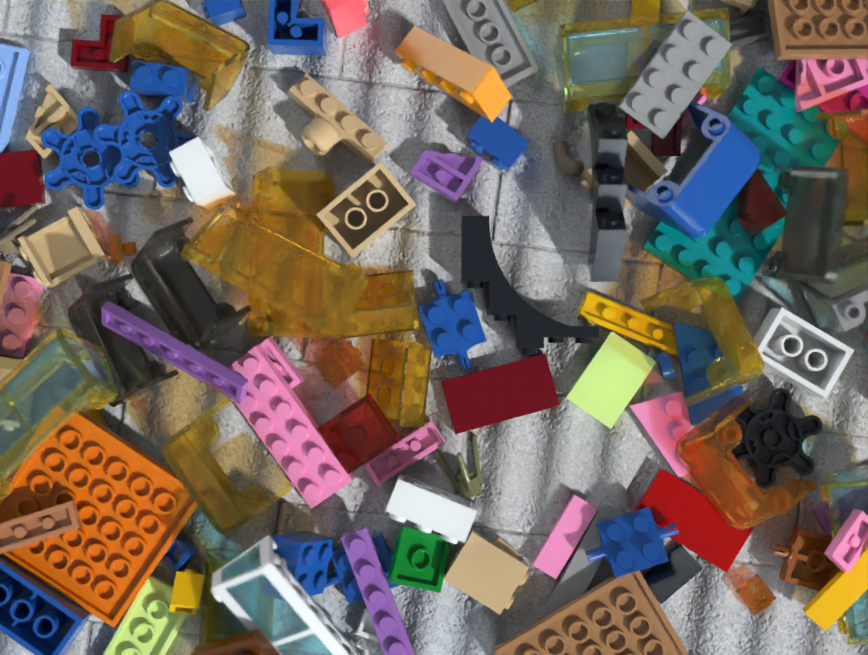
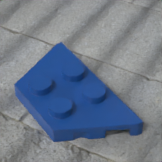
(695, 353)

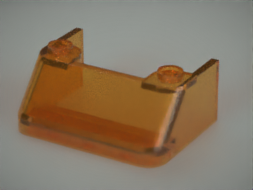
(709, 460)

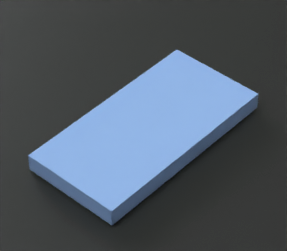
(12, 71)

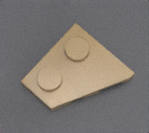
(54, 114)

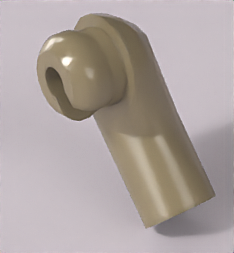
(564, 162)

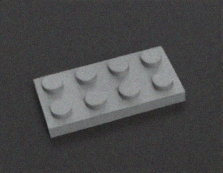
(492, 37)
(674, 75)

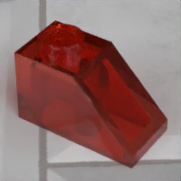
(758, 205)

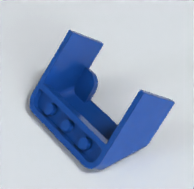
(711, 182)

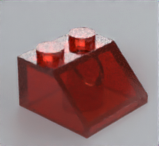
(358, 433)

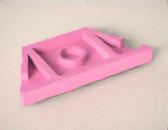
(827, 79)

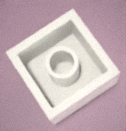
(202, 174)

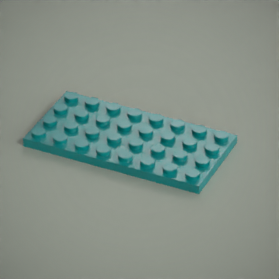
(784, 138)

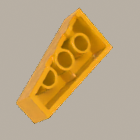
(454, 72)

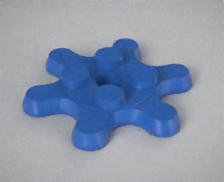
(127, 138)
(72, 167)

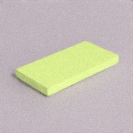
(147, 624)

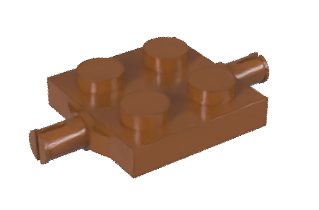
(805, 559)

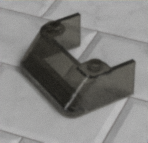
(811, 224)
(178, 291)
(126, 360)

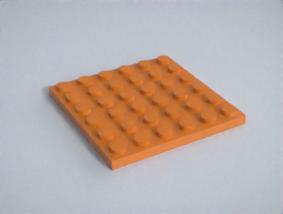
(126, 509)

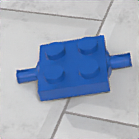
(451, 324)
(631, 542)
(344, 574)

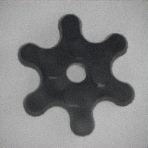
(790, 433)

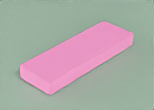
(405, 452)
(564, 536)

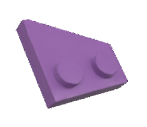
(446, 172)

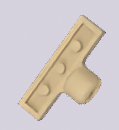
(333, 122)

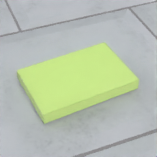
(610, 379)

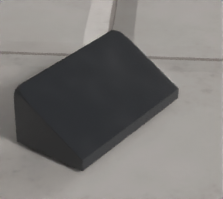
(671, 575)

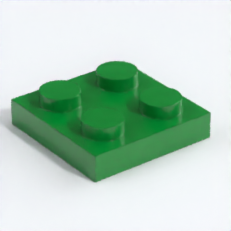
(419, 559)

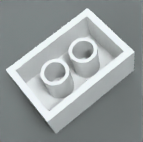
(801, 352)
(431, 508)

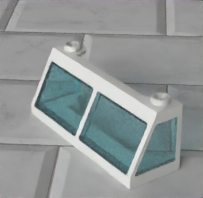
(272, 600)

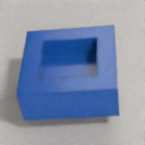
(179, 553)

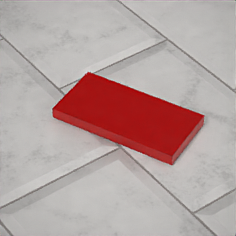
(696, 519)

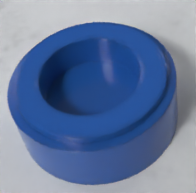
(665, 366)

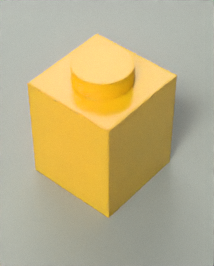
(186, 592)

